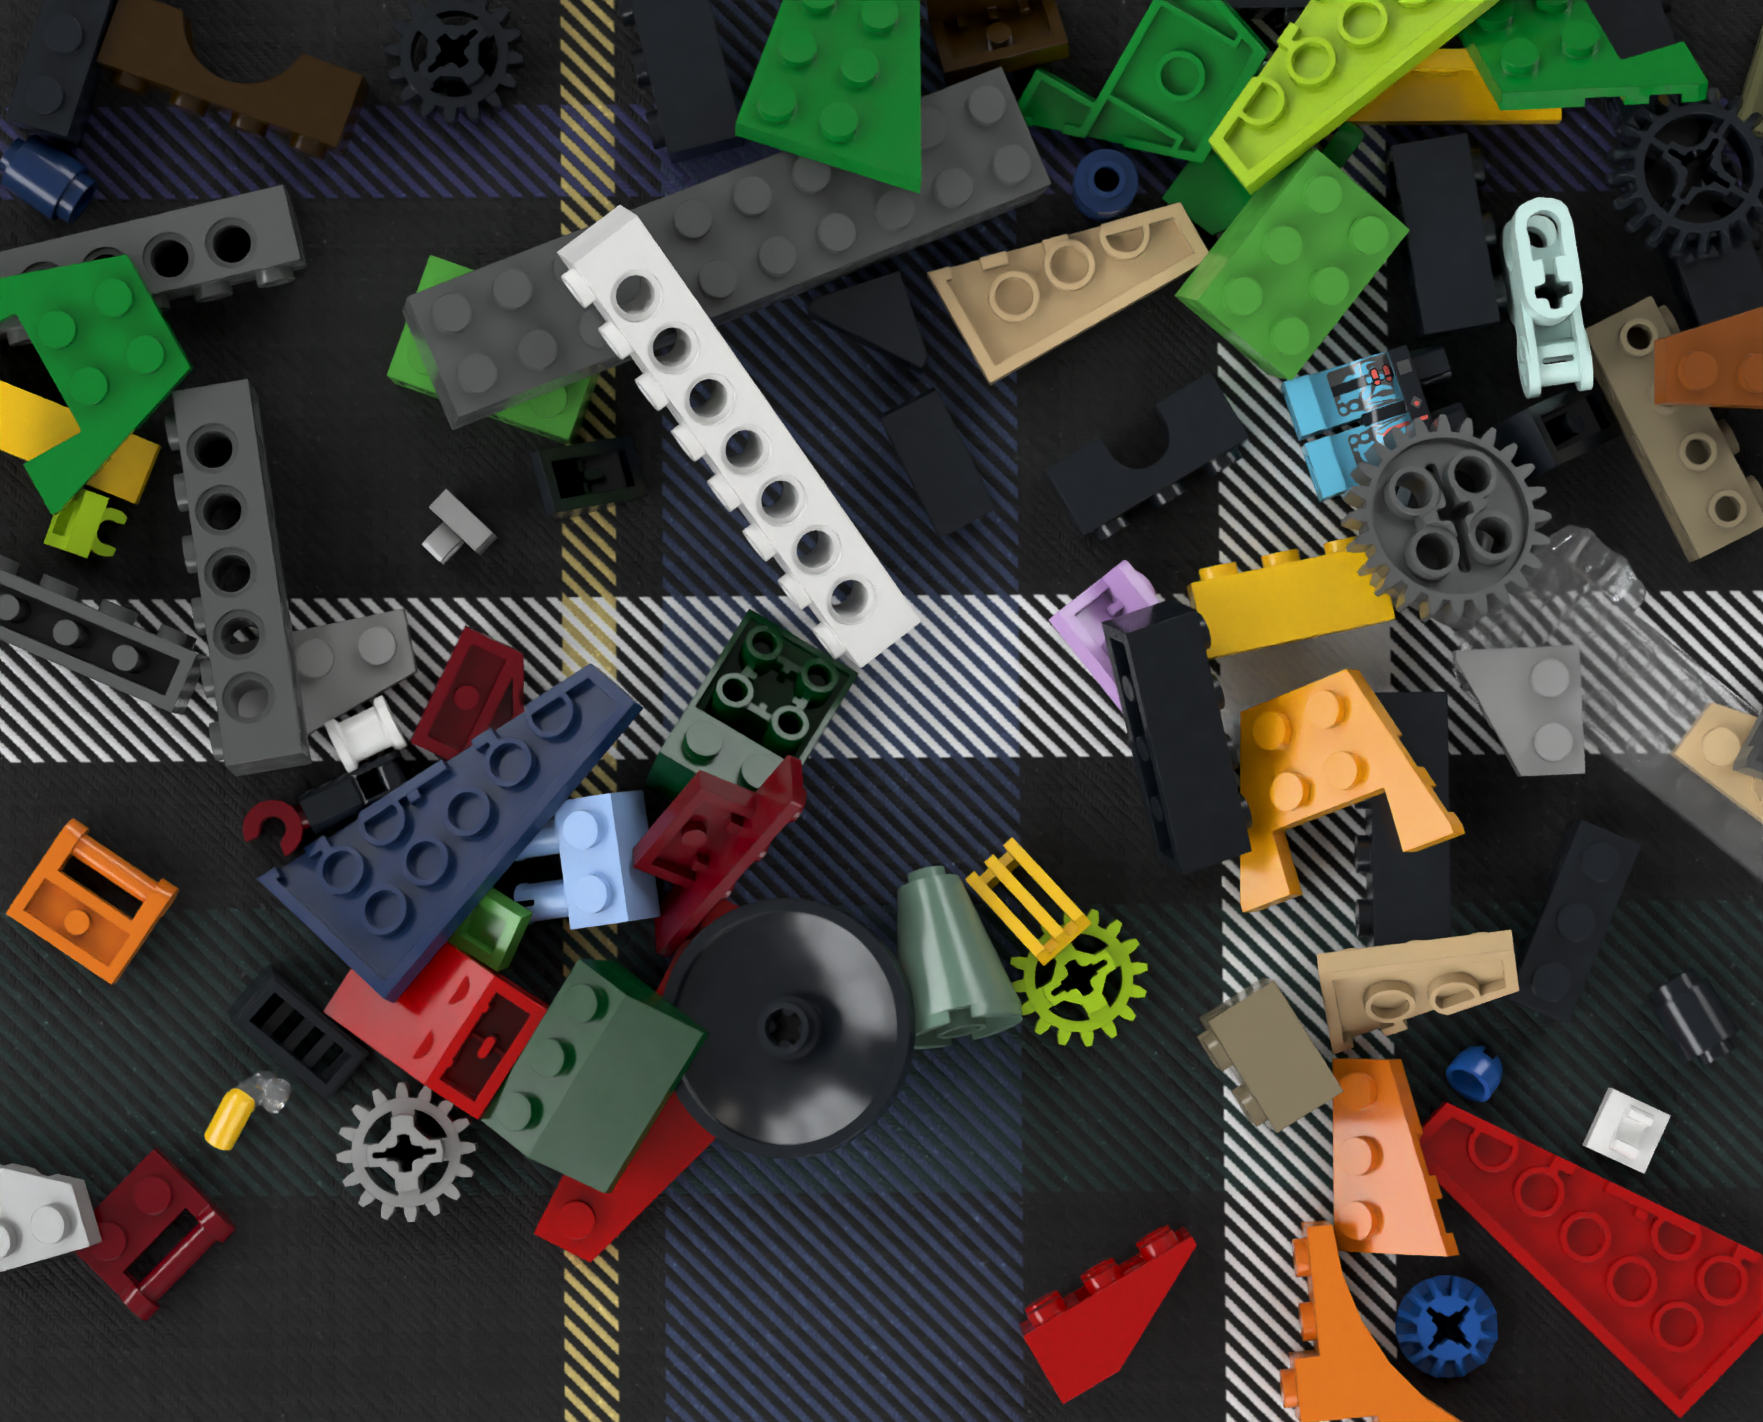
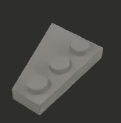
(342, 665)

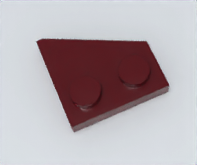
(474, 693)

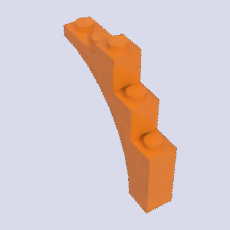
(1347, 1369)

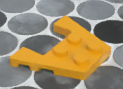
(1316, 756)

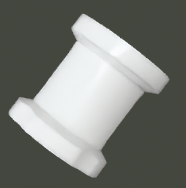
(365, 734)

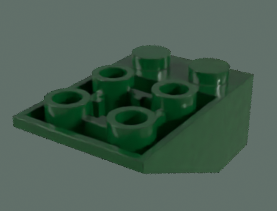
(754, 708)

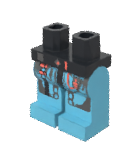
(1377, 393)

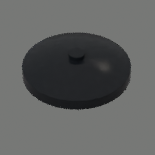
(801, 1027)

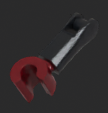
(325, 803)

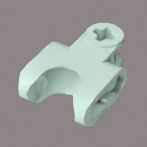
(1543, 332)

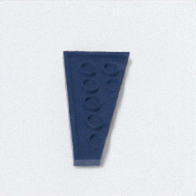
(436, 845)

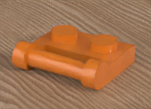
(81, 920)

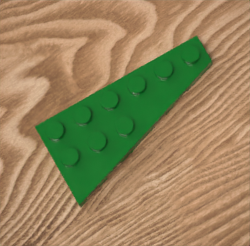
(842, 87)

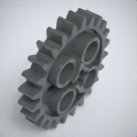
(1393, 531)

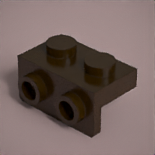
(994, 33)

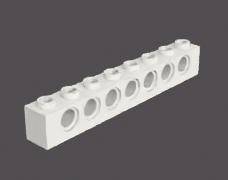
(876, 609)

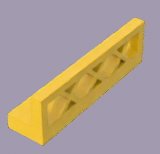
(1445, 92)

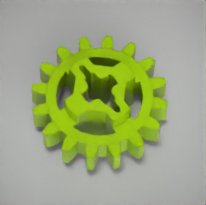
(1093, 1001)

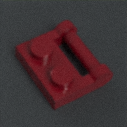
(137, 1216)

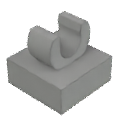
(458, 527)

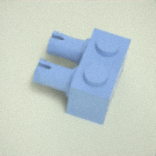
(596, 863)

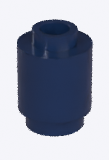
(47, 179)
(1097, 203)

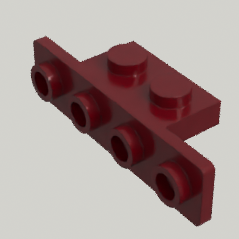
(710, 841)

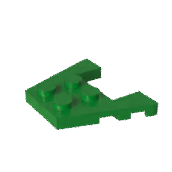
(1559, 55)
(1167, 86)
(105, 354)

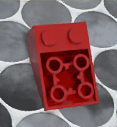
(449, 1029)
(1097, 1326)

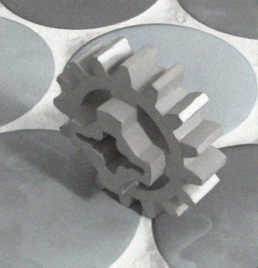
(408, 1181)

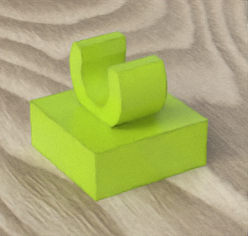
(78, 524)

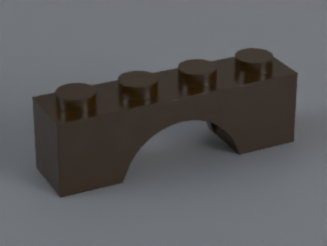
(307, 102)

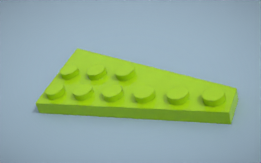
(1326, 72)

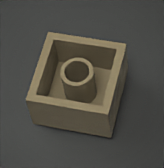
(1269, 1055)

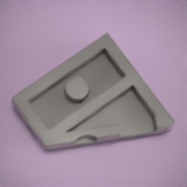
(1531, 704)

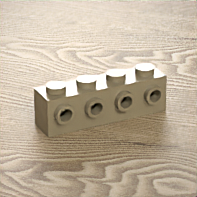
(1678, 447)

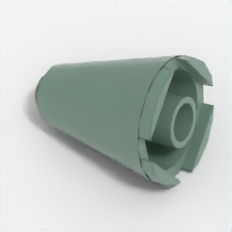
(950, 962)

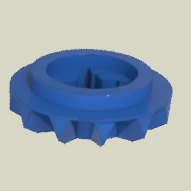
(1416, 1329)

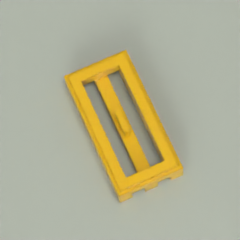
(1001, 870)

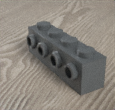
(97, 642)

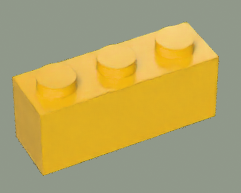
(1287, 600)

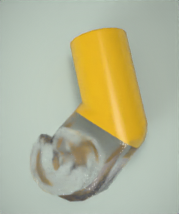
(239, 1103)

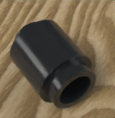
(1694, 1017)

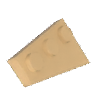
(1399, 981)

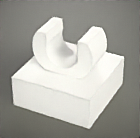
(1626, 1130)

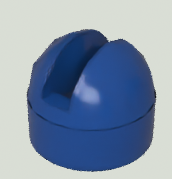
(1475, 1073)

